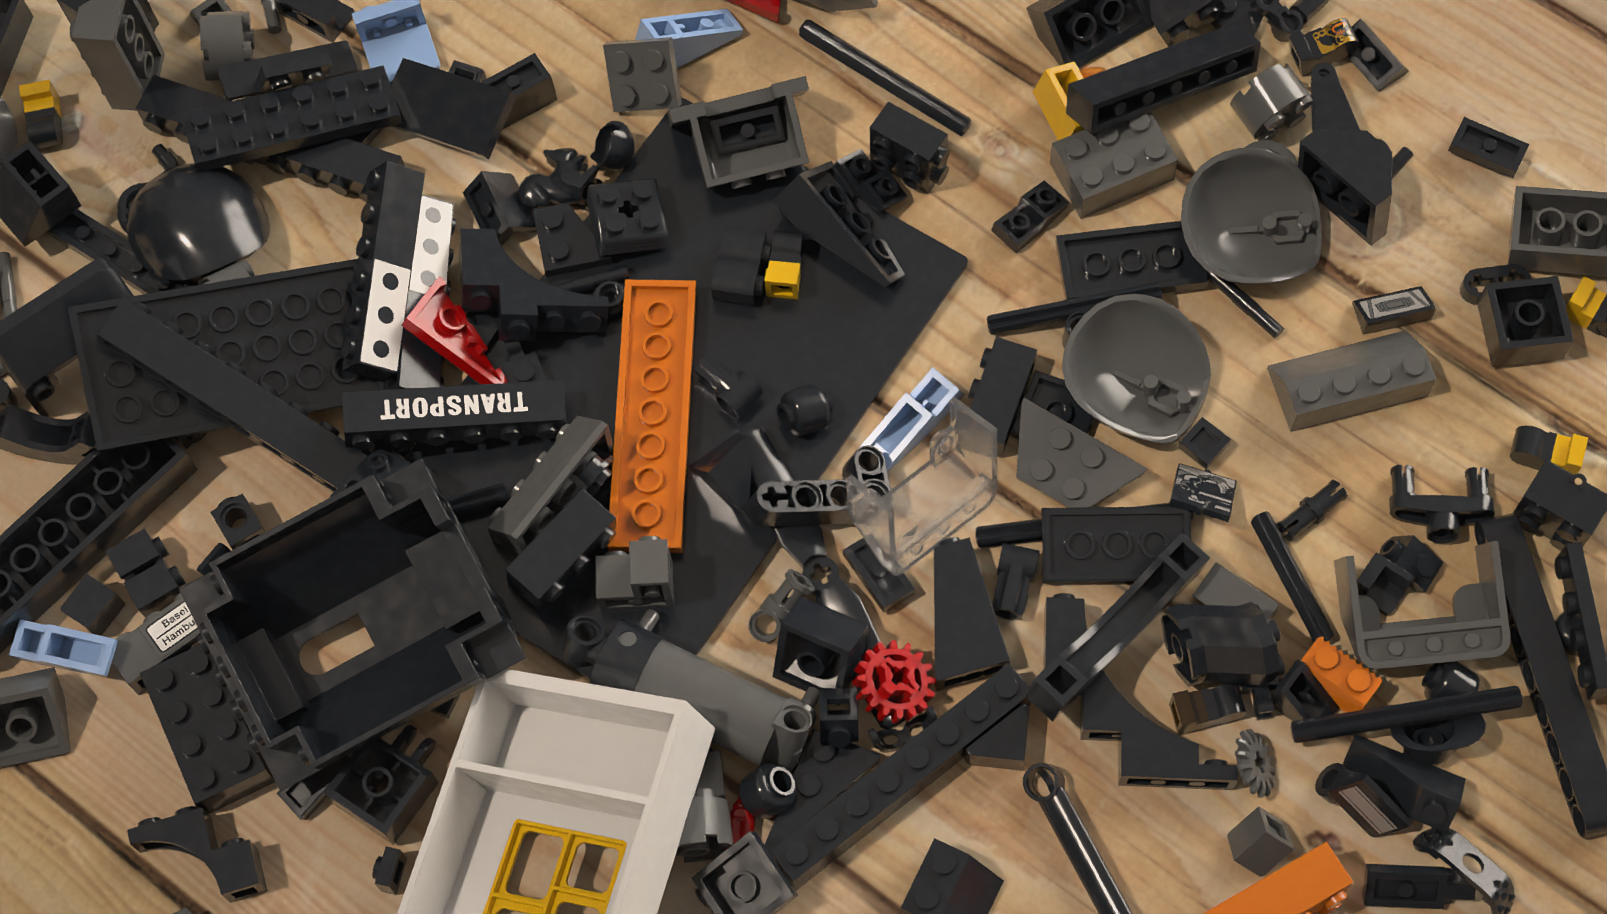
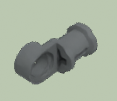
(779, 605)

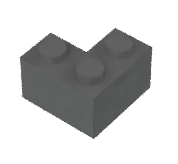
(636, 578)

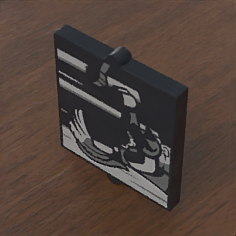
(1203, 492)

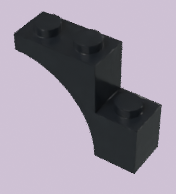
(191, 831)

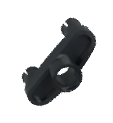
(1441, 513)

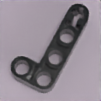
(777, 503)

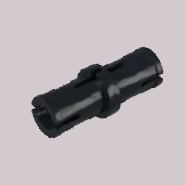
(1312, 510)

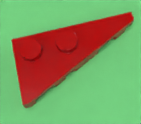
(451, 335)

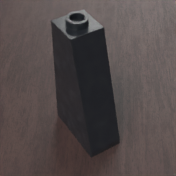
(965, 625)

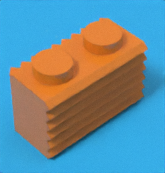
(1340, 676)

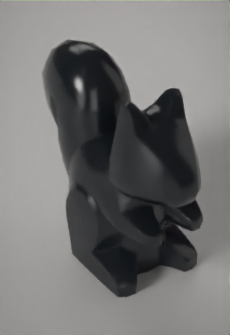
(565, 184)

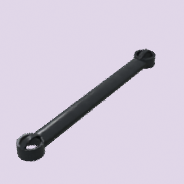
(1076, 840)

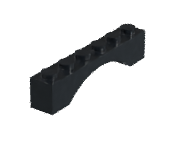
(1095, 649)

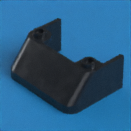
(39, 335)

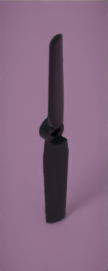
(807, 548)

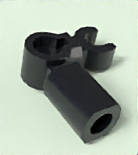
(1287, 21)

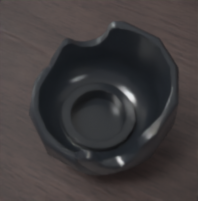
(613, 147)

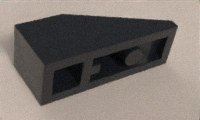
(1415, 786)

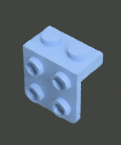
(394, 33)

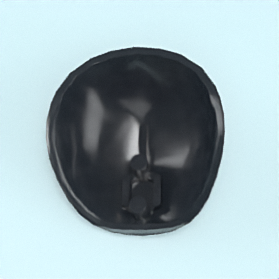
(195, 222)

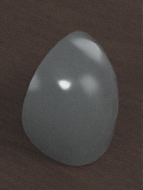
(1252, 217)
(1138, 367)

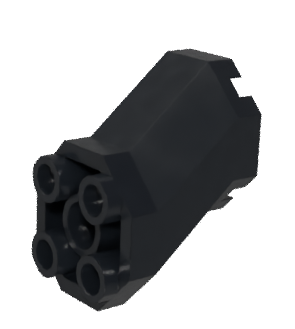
(1222, 644)

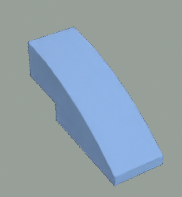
(913, 417)
(63, 648)

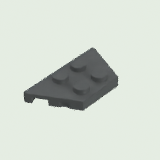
(1067, 461)

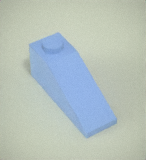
(692, 32)

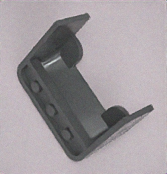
(1474, 631)

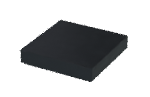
(1052, 395)

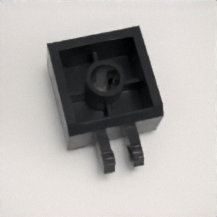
(384, 765)

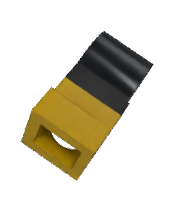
(42, 113)
(785, 265)
(1589, 307)
(1533, 446)

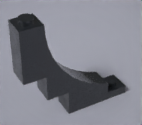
(1145, 751)

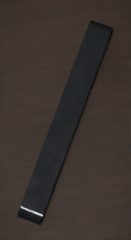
(1549, 678)

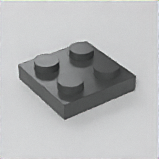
(642, 74)

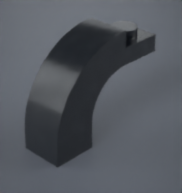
(46, 437)

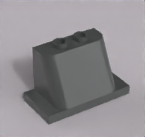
(744, 164)

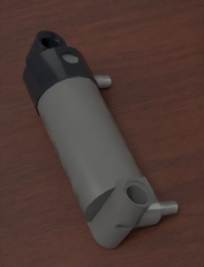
(744, 715)

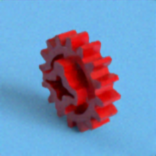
(906, 669)

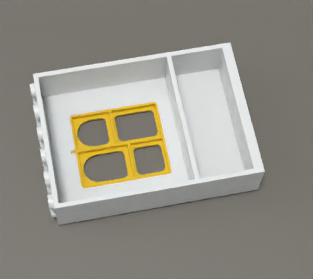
(566, 766)

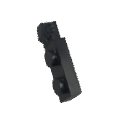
(1413, 886)

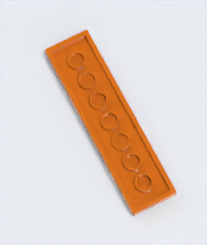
(653, 412)

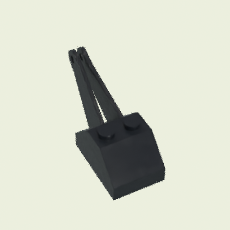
(1345, 163)

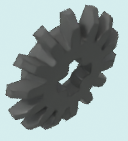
(1250, 749)

